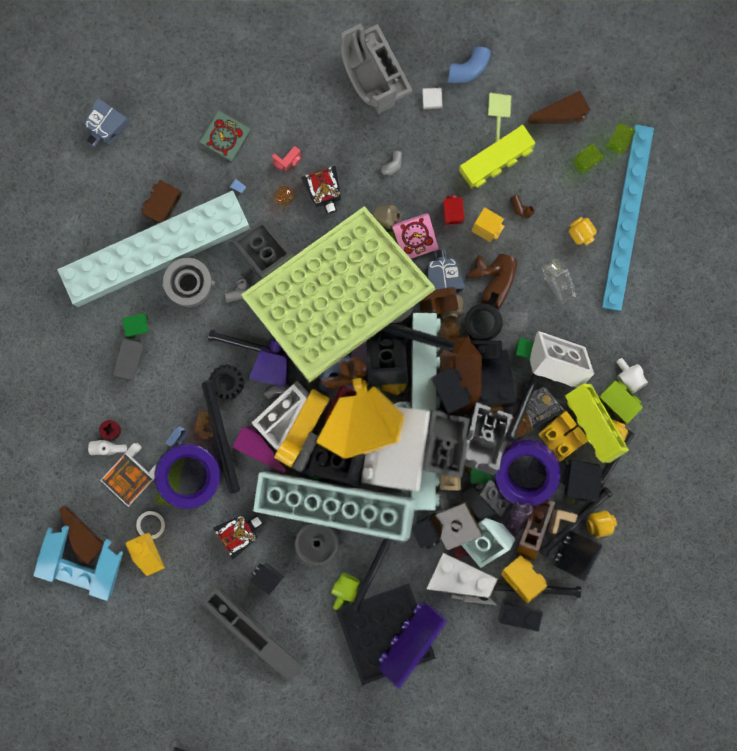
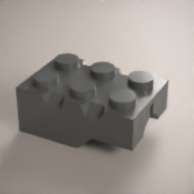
(486, 438)
(445, 444)

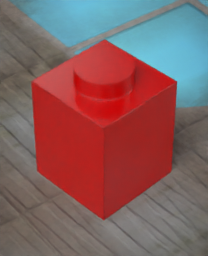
(453, 210)

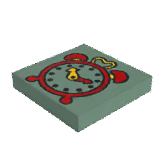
(225, 136)

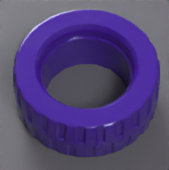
(523, 495)
(201, 496)

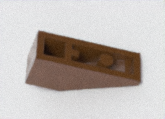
(562, 112)
(535, 530)
(82, 538)

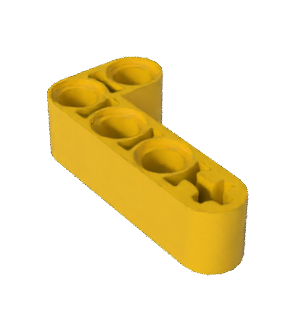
(302, 426)

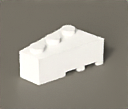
(281, 415)

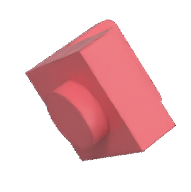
(291, 159)

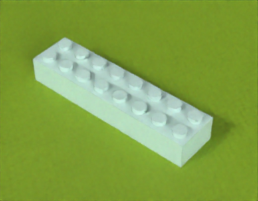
(334, 505)

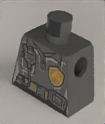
(541, 406)

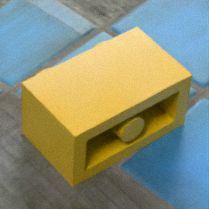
(488, 225)
(524, 579)

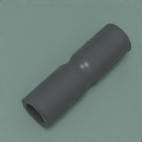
(304, 454)

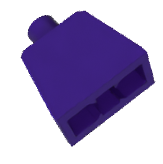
(271, 365)

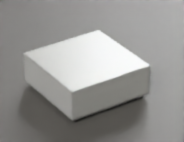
(432, 98)

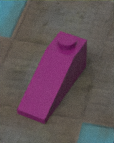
(255, 446)

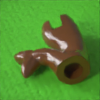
(505, 267)
(349, 371)

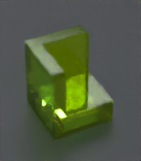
(621, 138)
(588, 159)

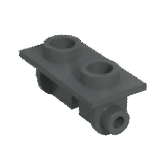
(492, 497)

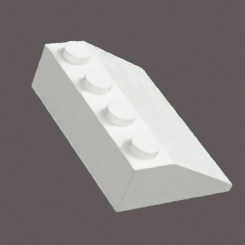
(402, 462)

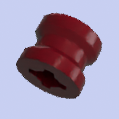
(114, 431)

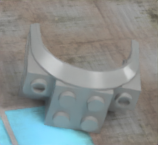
(373, 73)

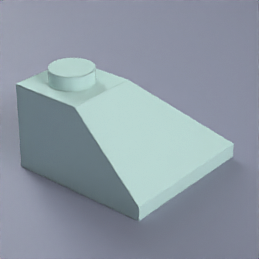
(493, 543)

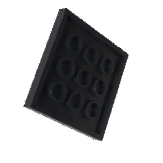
(374, 628)

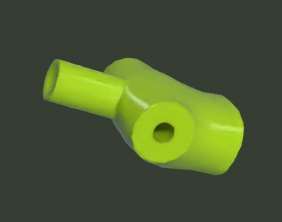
(345, 589)

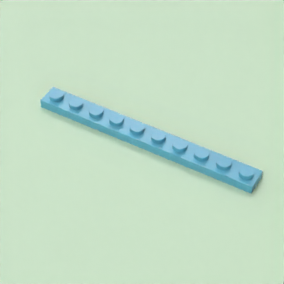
(627, 218)

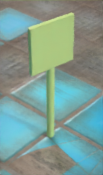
(499, 106)

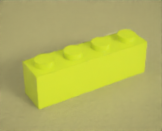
(497, 156)
(596, 423)

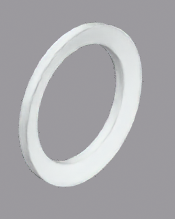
(150, 513)

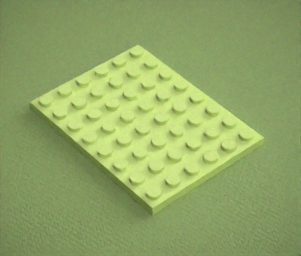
(337, 293)

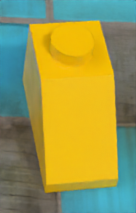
(145, 554)

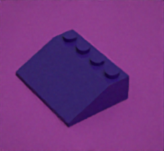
(411, 644)

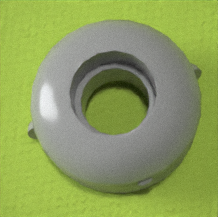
(177, 271)

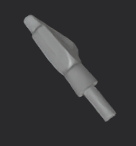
(475, 599)

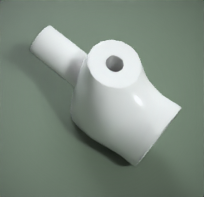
(632, 376)
(105, 447)

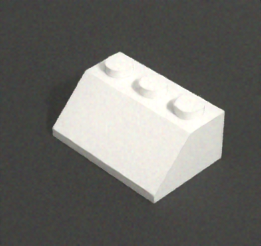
(560, 360)

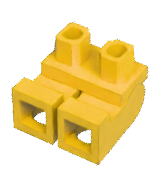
(554, 436)

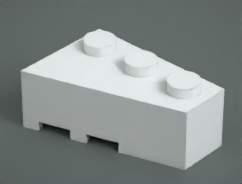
(461, 578)

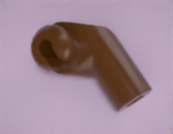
(521, 210)

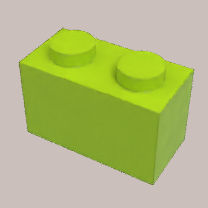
(620, 402)

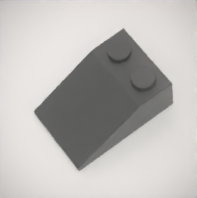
(262, 249)

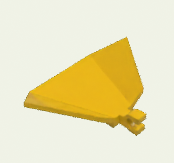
(362, 423)

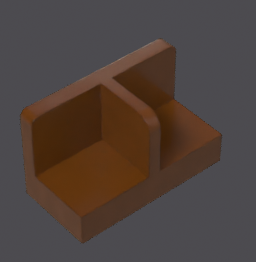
(440, 301)

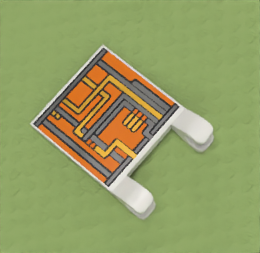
(127, 477)

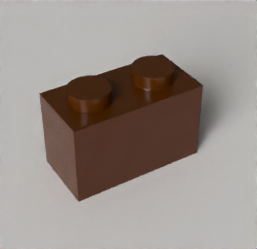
(161, 202)

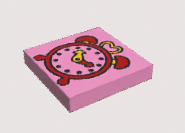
(415, 236)

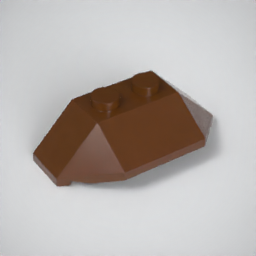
(468, 362)

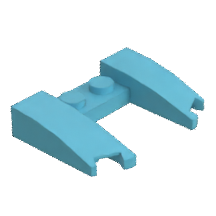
(52, 566)

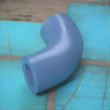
(472, 68)

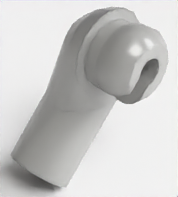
(394, 166)
(242, 286)
(274, 390)

